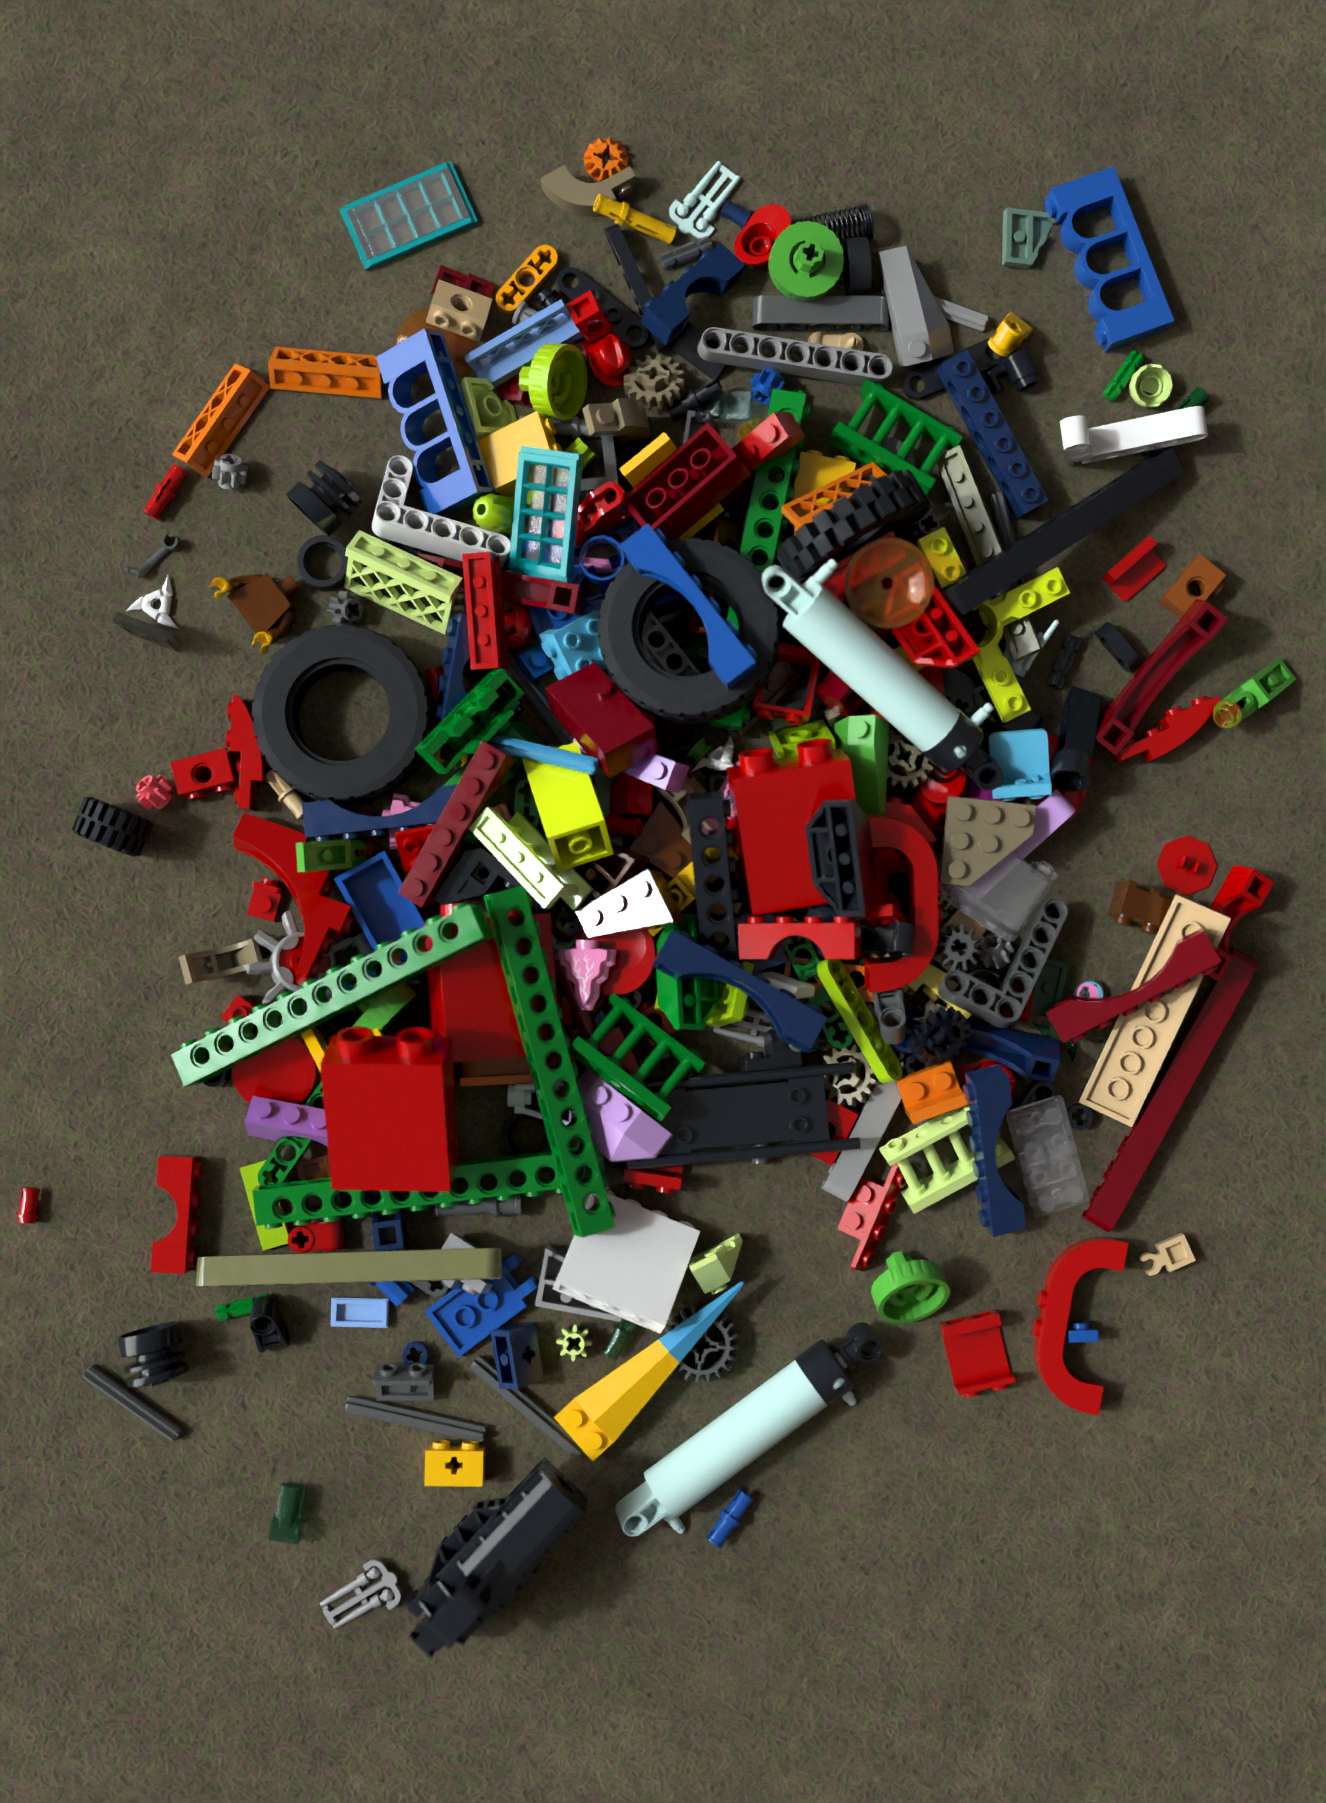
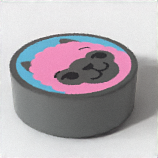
(1089, 988)

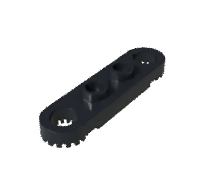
(620, 318)
(930, 378)

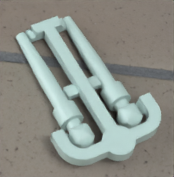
(686, 225)

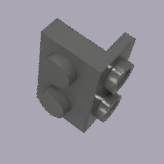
(404, 1382)

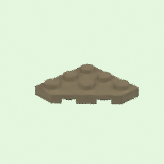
(981, 836)

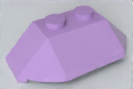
(618, 1125)

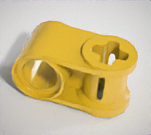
(1009, 335)

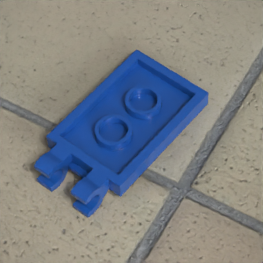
(470, 1318)

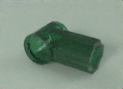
(288, 1515)

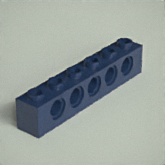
(991, 434)

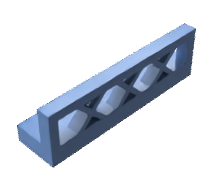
(507, 361)

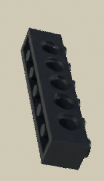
(701, 807)

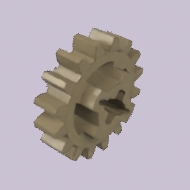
(654, 382)
(906, 770)
(841, 1083)

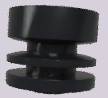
(324, 498)
(153, 1354)

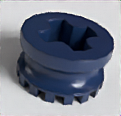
(420, 1346)

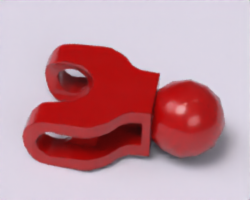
(600, 513)

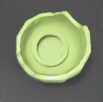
(1154, 380)

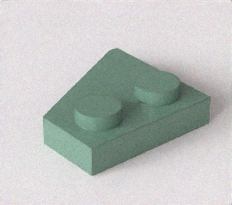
(1023, 236)

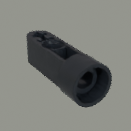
(1073, 759)

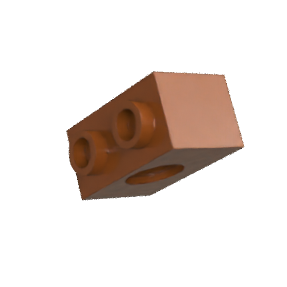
(1198, 573)

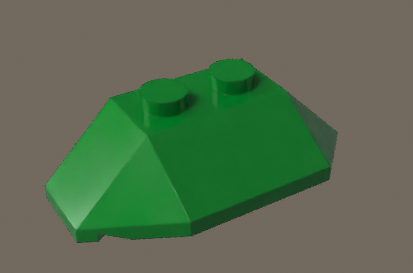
(686, 1001)

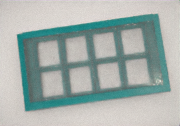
(408, 215)
(545, 513)

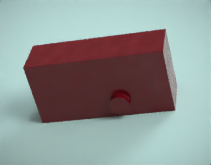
(687, 484)
(602, 719)

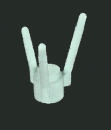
(1020, 667)
(520, 1095)

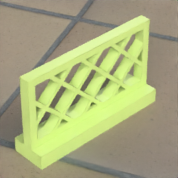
(408, 573)

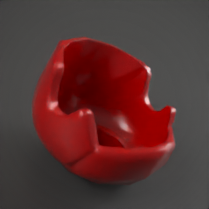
(520, 619)

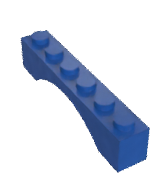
(653, 560)

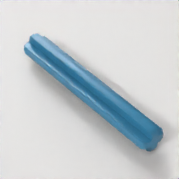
(548, 755)

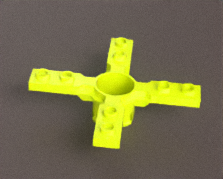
(995, 614)

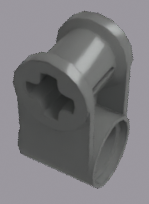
(891, 1011)

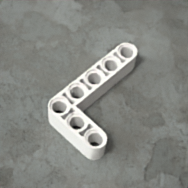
(1131, 435)
(428, 525)

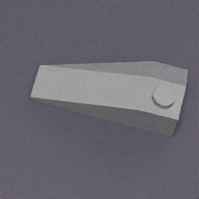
(915, 316)

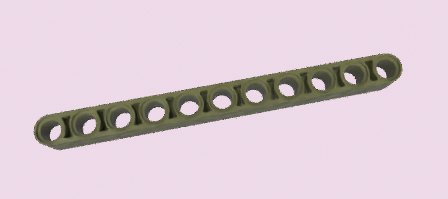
(349, 1267)

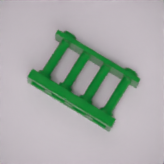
(867, 451)
(632, 1085)

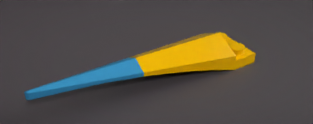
(609, 1405)

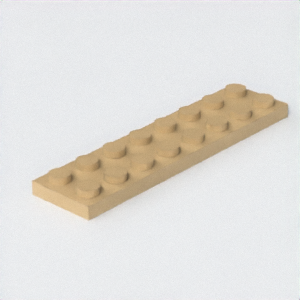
(1144, 1037)

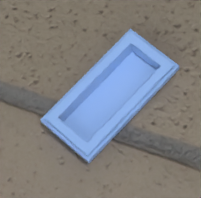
(359, 1312)

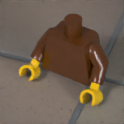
(261, 604)

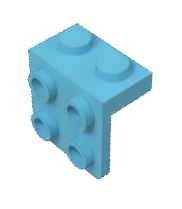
(574, 645)
(1024, 763)

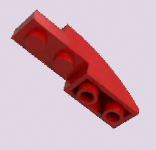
(1176, 728)
(242, 741)

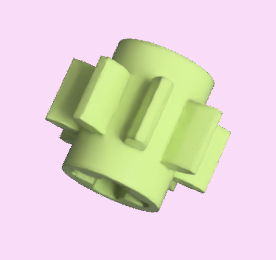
(574, 1350)

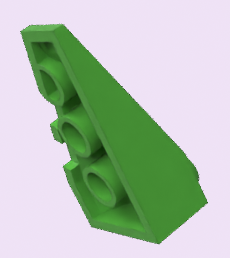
(866, 745)

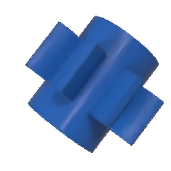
(764, 383)

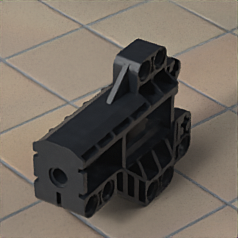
(493, 1556)

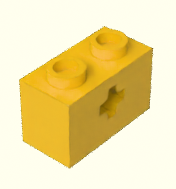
(441, 1471)

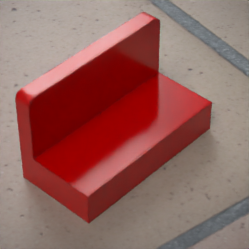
(1134, 570)

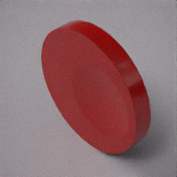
(632, 963)
(277, 1074)

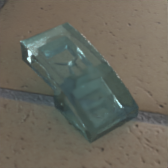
(730, 407)

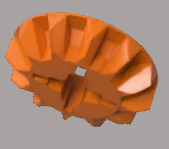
(598, 149)

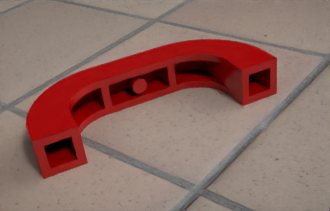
(923, 904)
(1054, 1313)

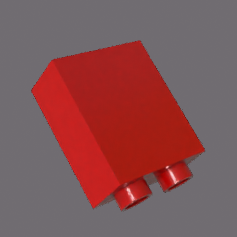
(770, 814)
(473, 999)
(390, 1110)

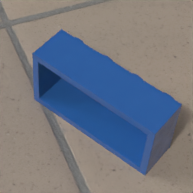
(375, 900)

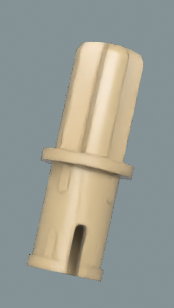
(286, 794)

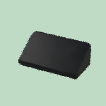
(686, 347)

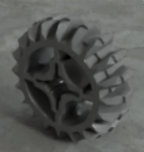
(714, 1344)

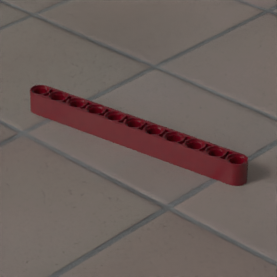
(1170, 1092)

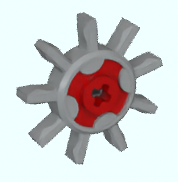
(285, 959)

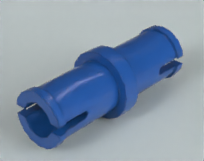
(729, 1518)

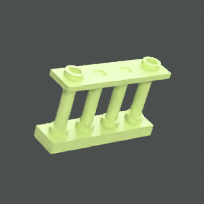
(529, 859)
(944, 1179)

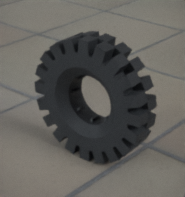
(865, 516)

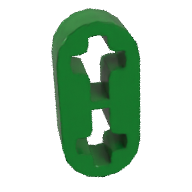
(519, 803)

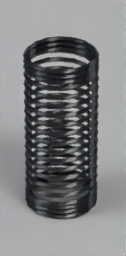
(863, 216)

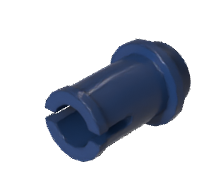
(736, 214)

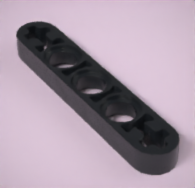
(631, 275)

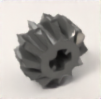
(960, 937)

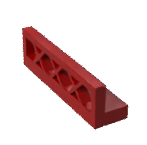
(485, 610)

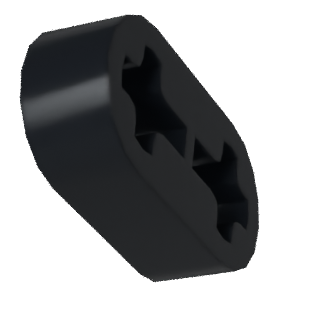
(1118, 647)

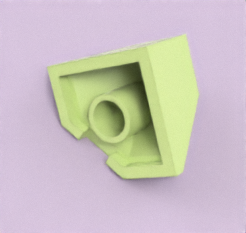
(485, 407)
(716, 1265)

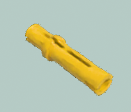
(626, 215)

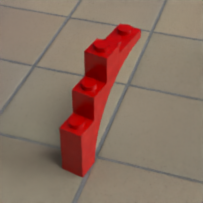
(322, 917)

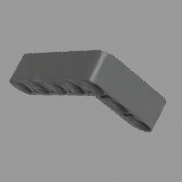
(1017, 972)

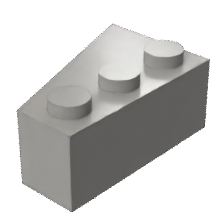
(555, 1300)

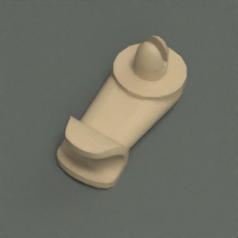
(848, 340)

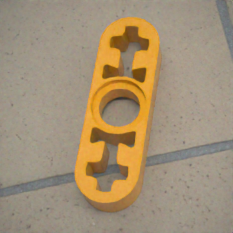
(526, 268)

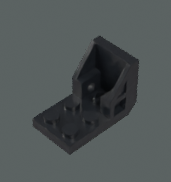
(471, 880)

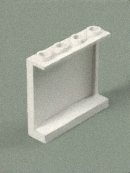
(632, 1266)

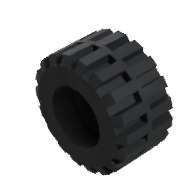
(112, 826)

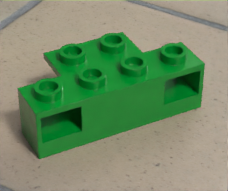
(472, 721)

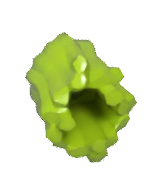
(494, 513)

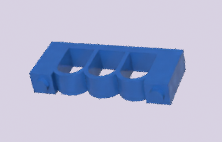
(1083, 197)
(399, 369)

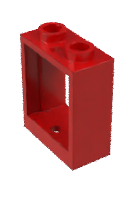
(795, 655)

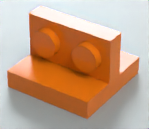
(930, 1092)

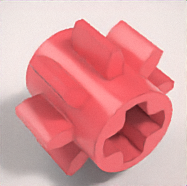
(153, 792)

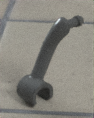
(156, 558)

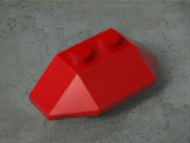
(936, 636)

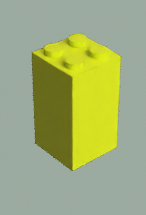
(569, 812)

